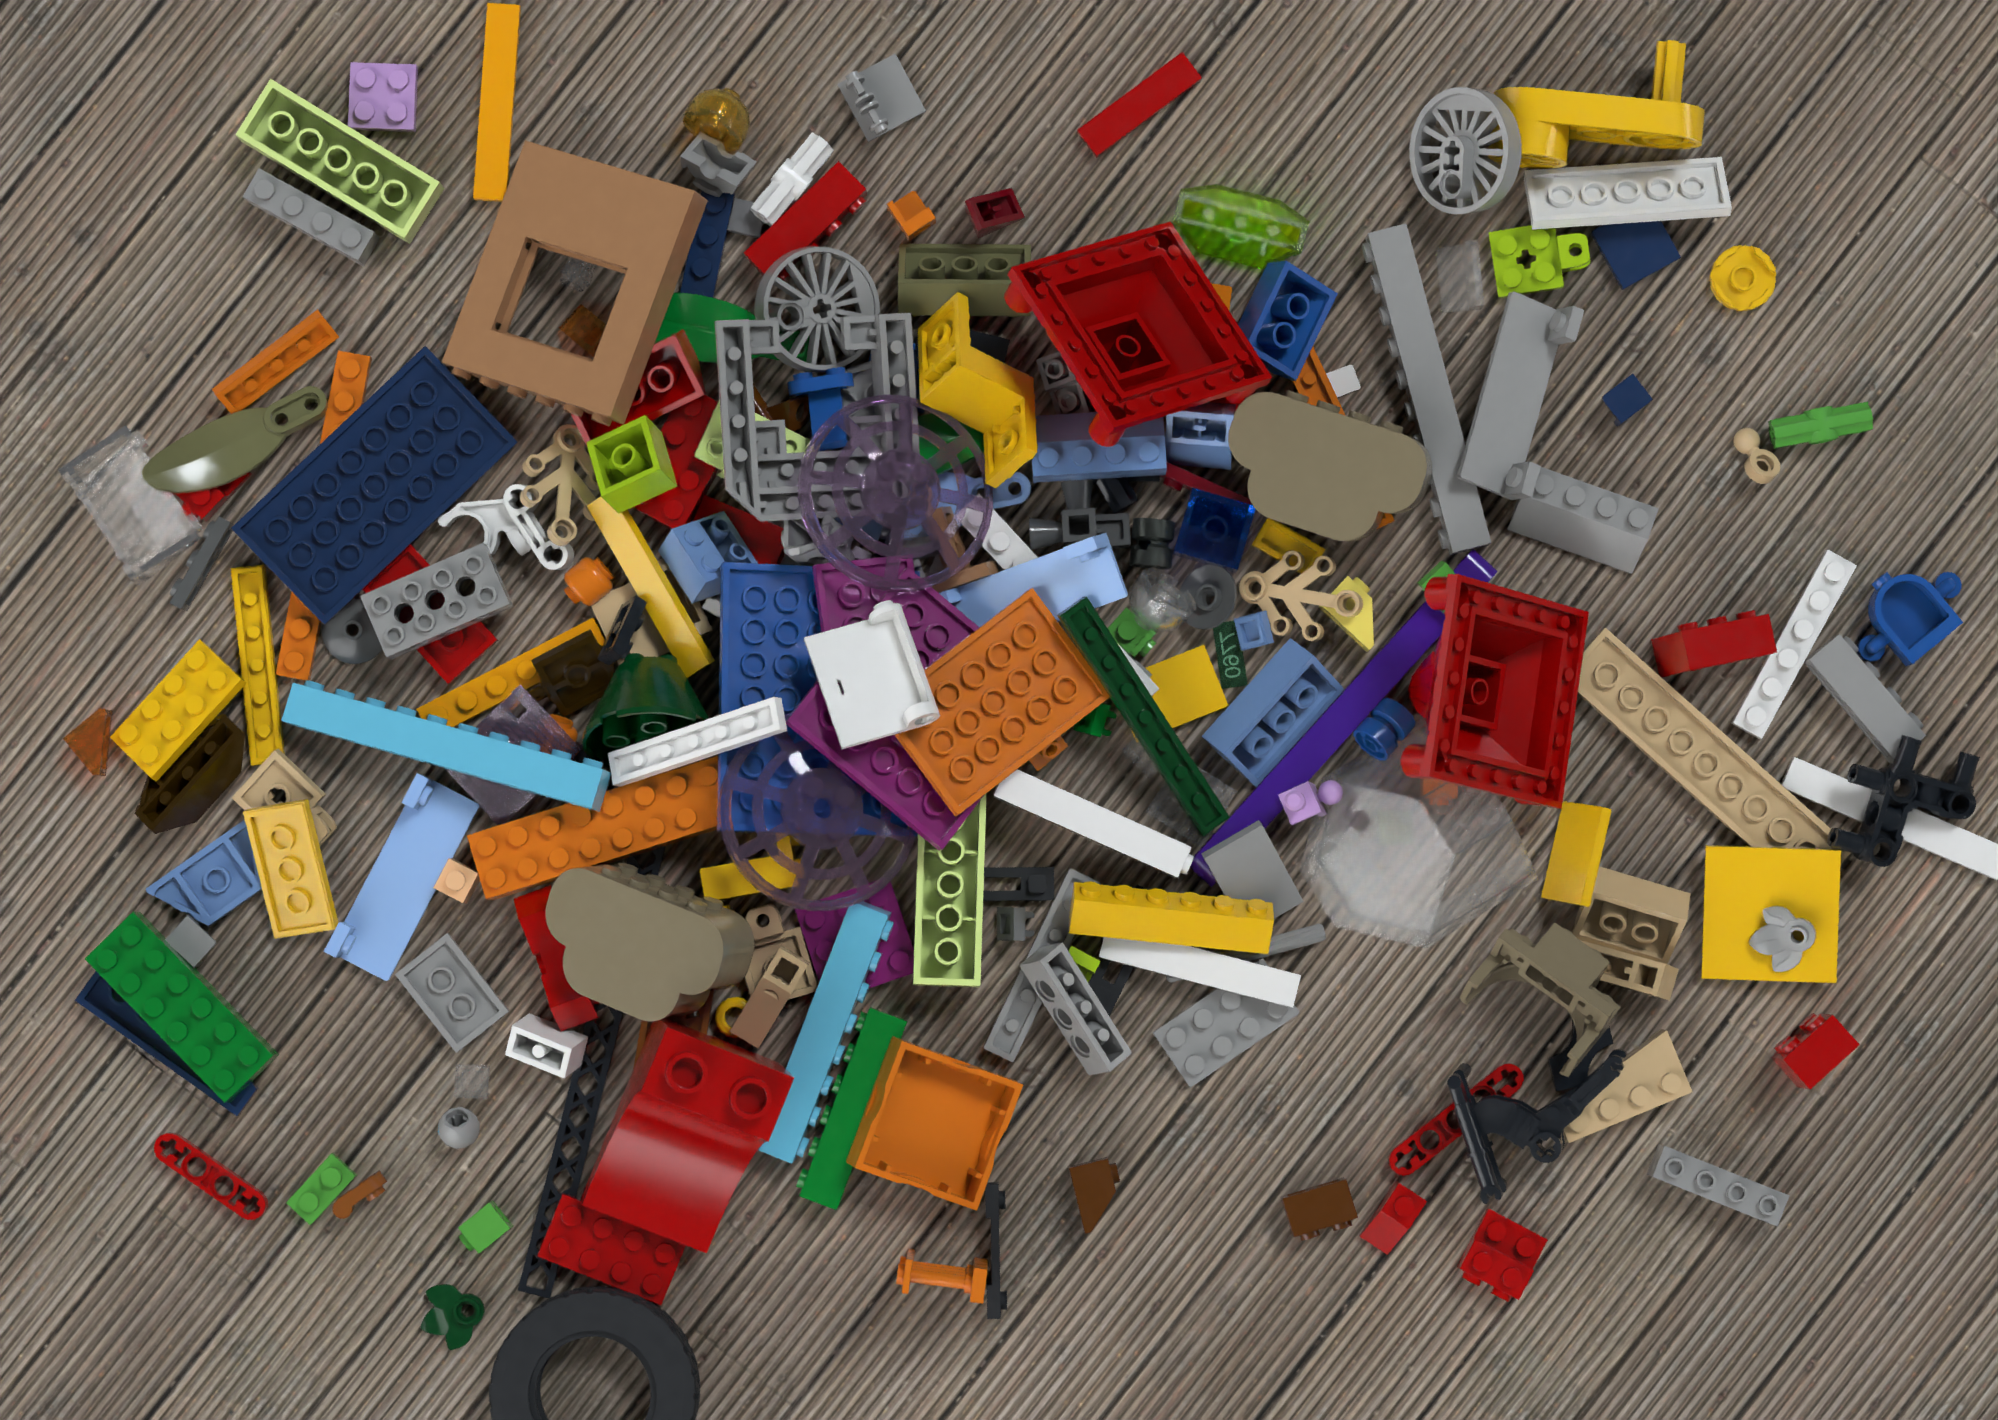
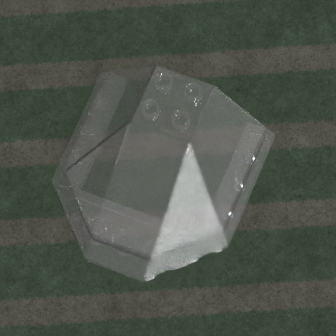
(1411, 852)

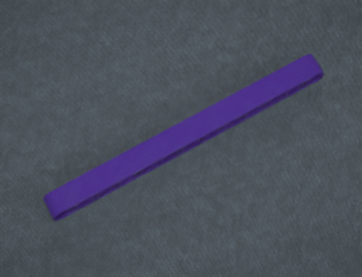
(1341, 717)

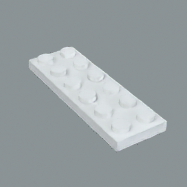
(1627, 193)

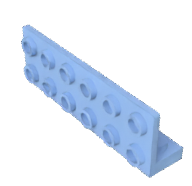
(1058, 579)
(403, 877)

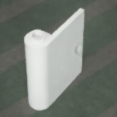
(878, 675)

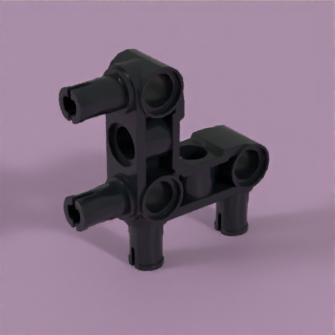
(1889, 809)

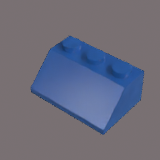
(1285, 317)

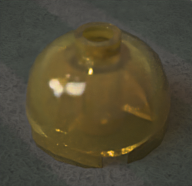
(718, 115)

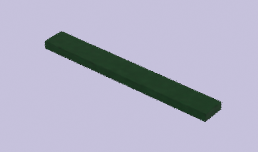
(1143, 716)

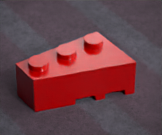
(1714, 644)

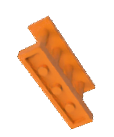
(970, 1279)

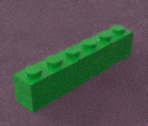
(829, 1170)

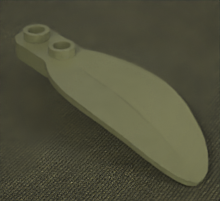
(231, 444)

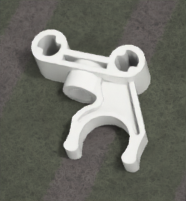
(518, 524)

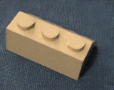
(1633, 916)

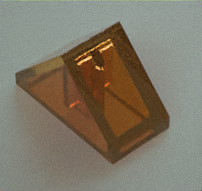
(584, 329)
(92, 740)

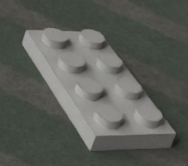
(1218, 1031)

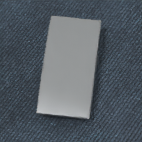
(1062, 385)

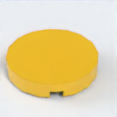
(1743, 278)

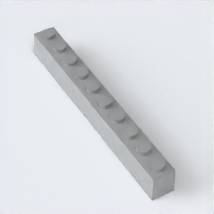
(1426, 386)

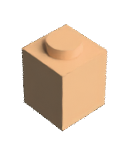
(457, 880)

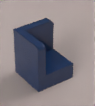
(1626, 399)

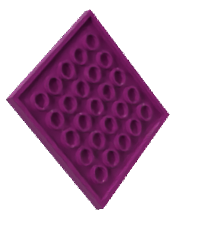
(884, 764)

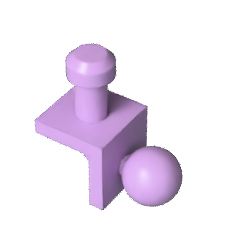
(1306, 801)

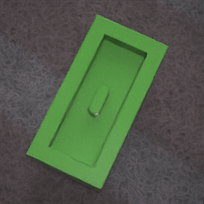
(321, 1189)

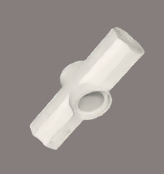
(791, 179)

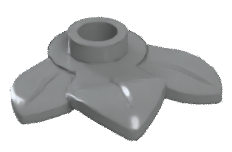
(1778, 939)

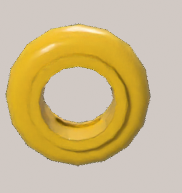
(721, 1010)

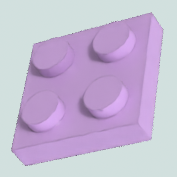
(383, 97)

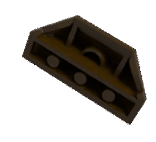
(194, 778)

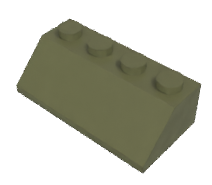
(938, 271)

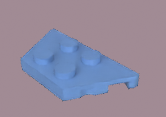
(213, 878)

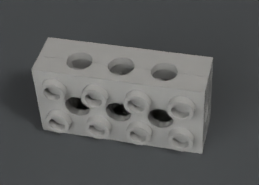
(417, 589)

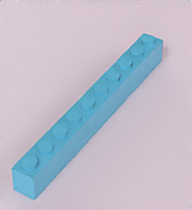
(446, 746)

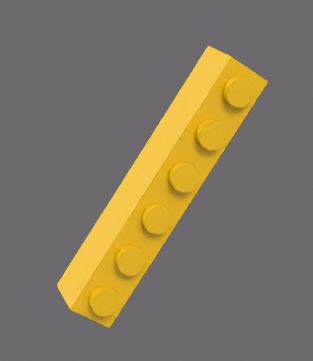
(1171, 917)

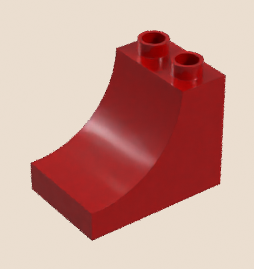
(685, 1133)

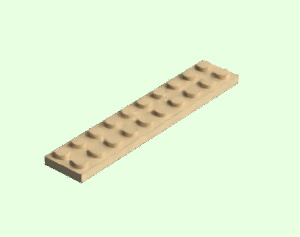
(1694, 750)

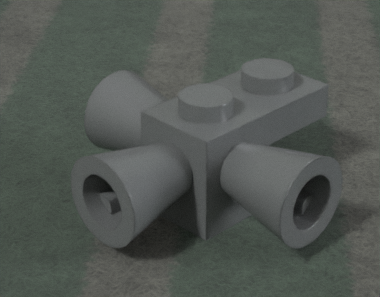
(1080, 521)

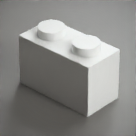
(545, 1046)

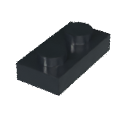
(625, 624)

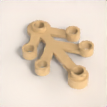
(564, 478)
(1295, 594)

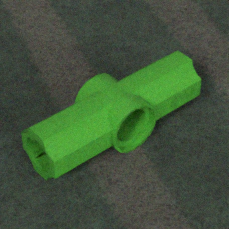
(1820, 425)

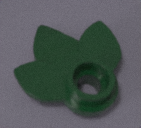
(448, 1316)

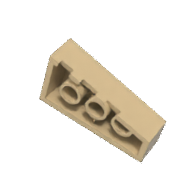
(1649, 1079)

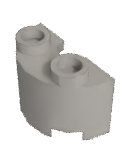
(715, 168)

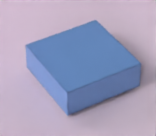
(1253, 630)

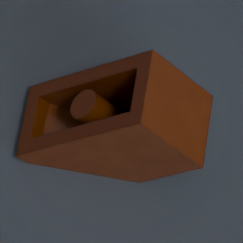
(1093, 1189)

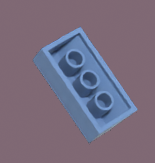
(1071, 454)
(1273, 712)

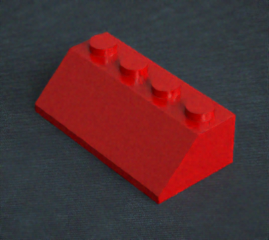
(667, 383)

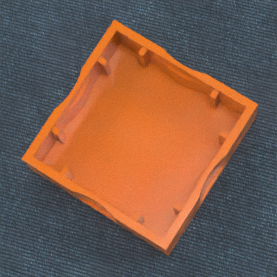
(934, 1123)

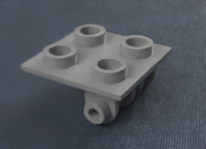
(881, 97)

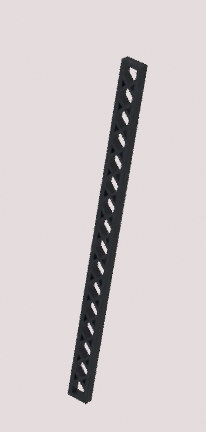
(567, 1121)

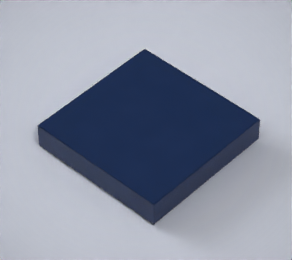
(1635, 249)

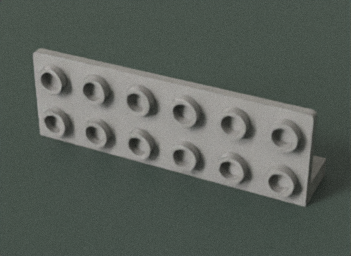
(1514, 395)

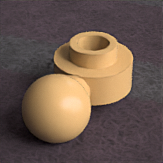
(1761, 464)

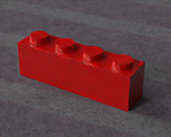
(809, 219)

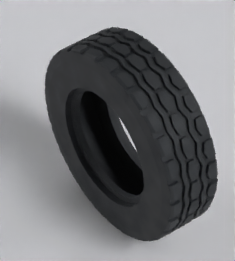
(595, 1313)

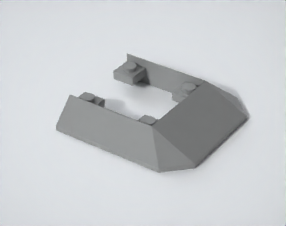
(755, 452)

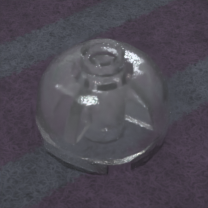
(1158, 601)

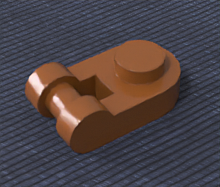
(369, 1188)

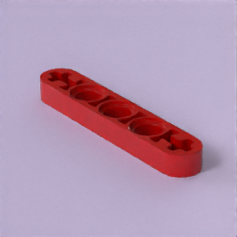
(1440, 1126)

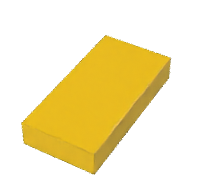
(1278, 539)

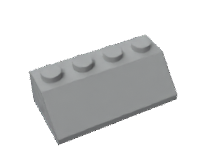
(1584, 520)

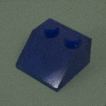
(1214, 530)

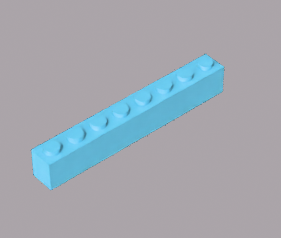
(826, 1024)

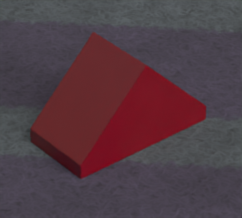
(993, 211)

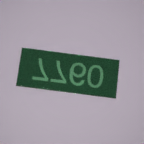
(1229, 656)

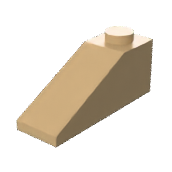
(1637, 972)

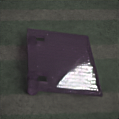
(532, 726)

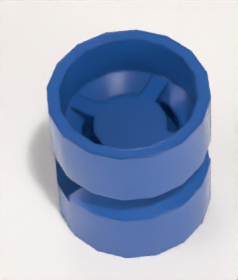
(1387, 725)

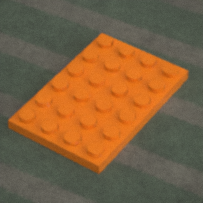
(1001, 701)

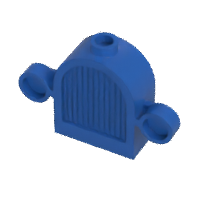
(1909, 615)

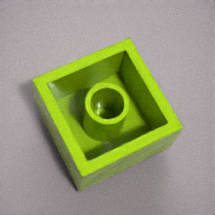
(631, 464)

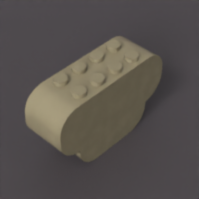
(1326, 467)
(644, 941)

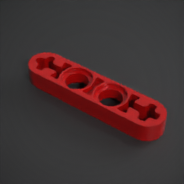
(213, 1172)

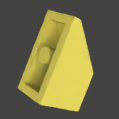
(1358, 627)

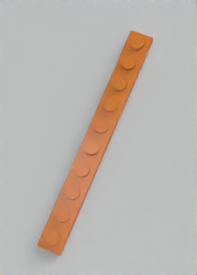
(301, 625)

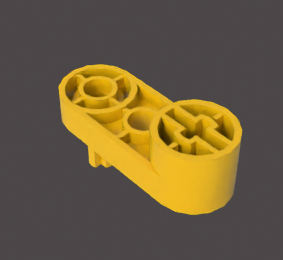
(1554, 116)

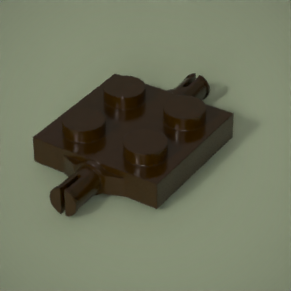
(572, 673)

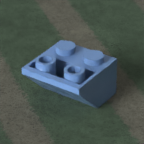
(1200, 436)
(699, 549)

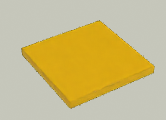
(1747, 880)

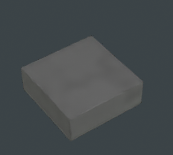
(743, 220)

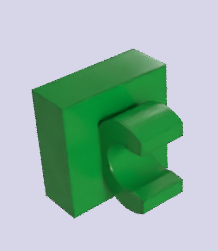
(1094, 722)

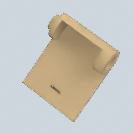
(647, 638)

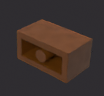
(1319, 1208)

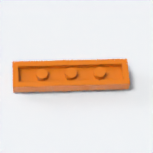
(275, 362)

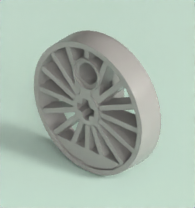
(1463, 149)
(816, 293)

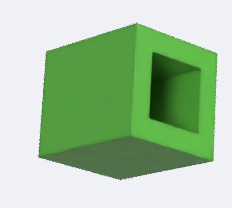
(484, 1227)

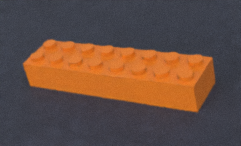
(570, 836)

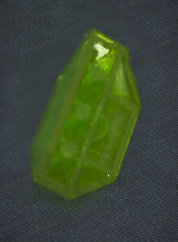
(1239, 225)

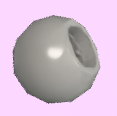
(458, 1127)

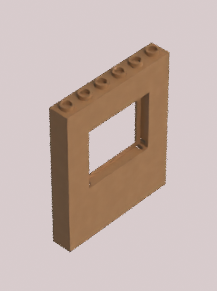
(597, 218)

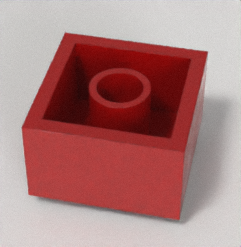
(1814, 1050)

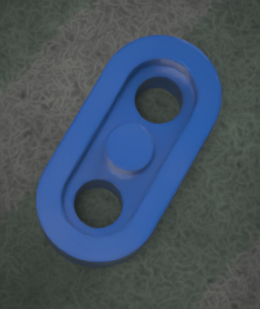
(806, 384)

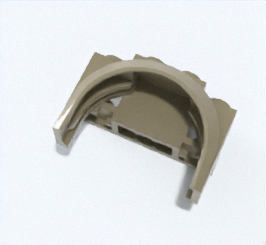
(1562, 970)

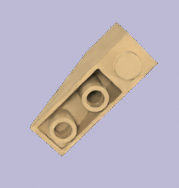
(769, 996)

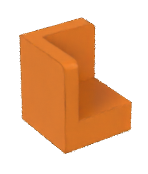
(911, 215)

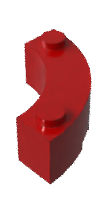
(564, 1002)

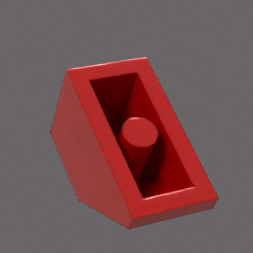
(1393, 1217)

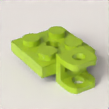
(1551, 261)

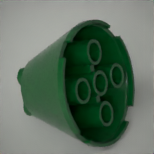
(641, 703)

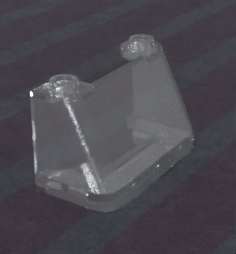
(137, 520)

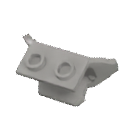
(802, 549)

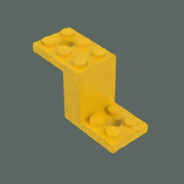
(977, 390)
(727, 882)

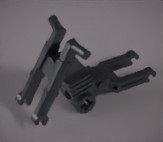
(1520, 1121)

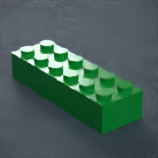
(182, 1007)

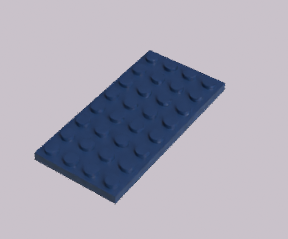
(374, 485)

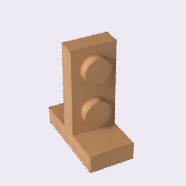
(968, 574)

